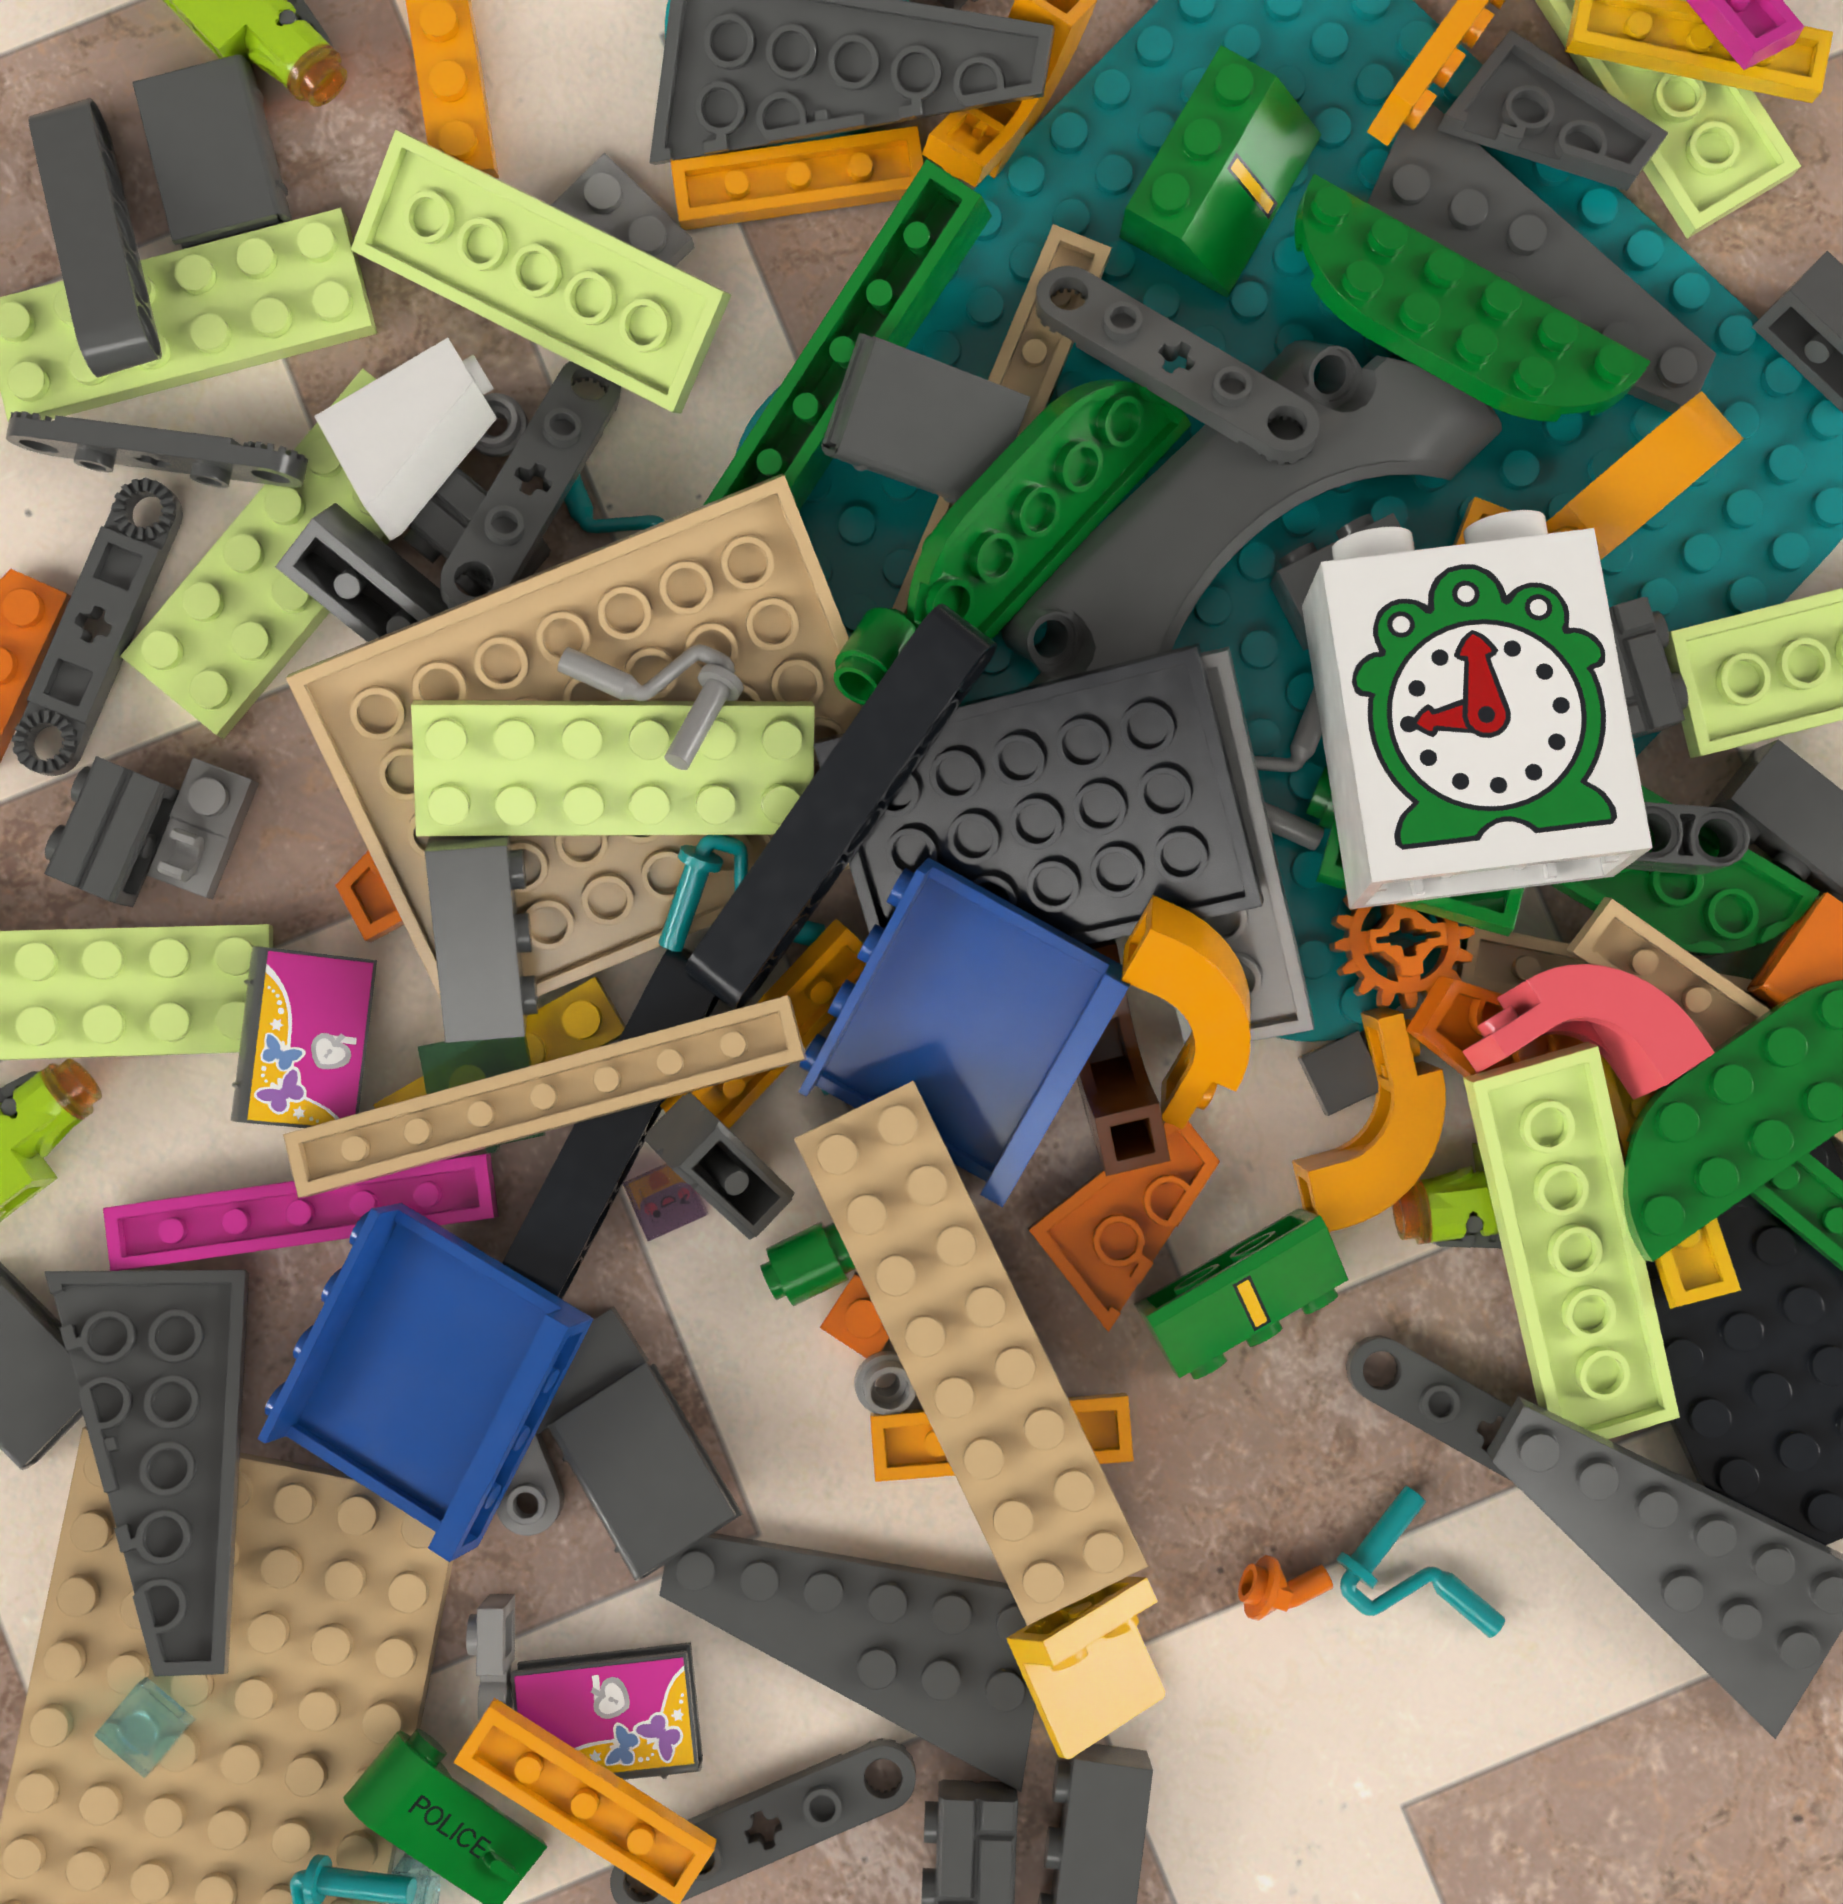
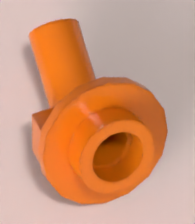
(1266, 1589)

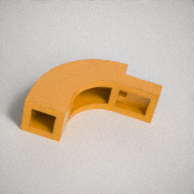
(984, 138)
(1649, 475)
(1201, 976)
(1395, 1142)

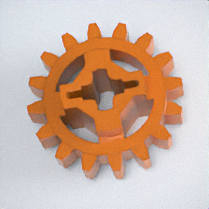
(1402, 965)

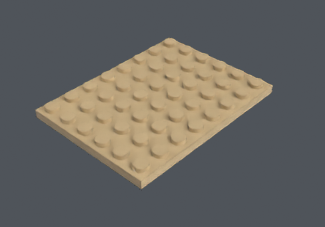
(712, 577)
(324, 1668)

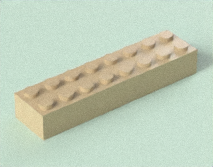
(971, 1353)

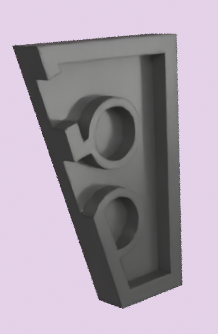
(1552, 116)

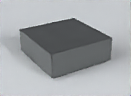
(1340, 1073)

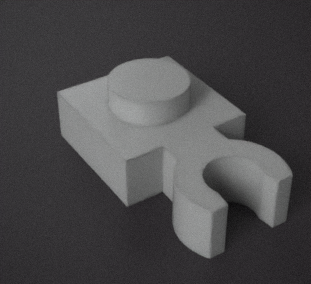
(492, 1640)

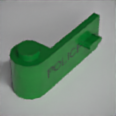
(441, 1822)

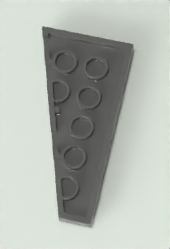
(817, 68)
(1491, 218)
(164, 1419)
(1716, 1576)
(883, 1634)

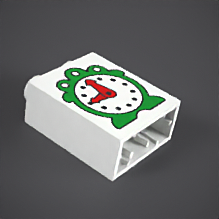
(1472, 712)

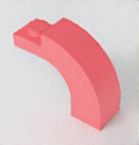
(1629, 1019)

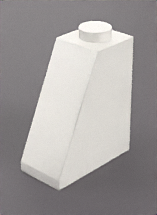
(409, 432)

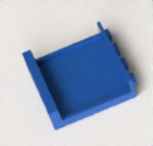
(976, 1011)
(426, 1373)

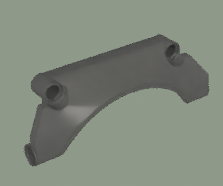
(1165, 544)

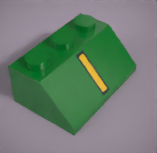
(1221, 173)
(1244, 1293)

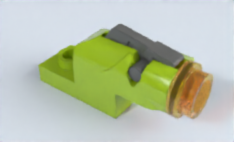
(273, 35)
(33, 1120)
(1449, 1210)

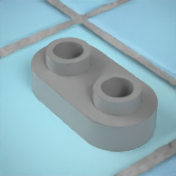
(536, 1476)

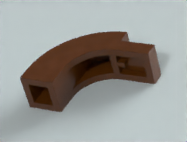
(1119, 1096)

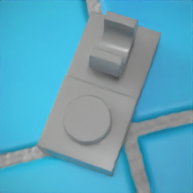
(203, 828)

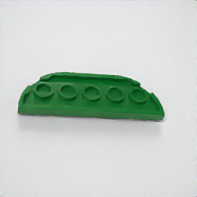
(1455, 313)
(1041, 501)
(1705, 911)
(1736, 1120)

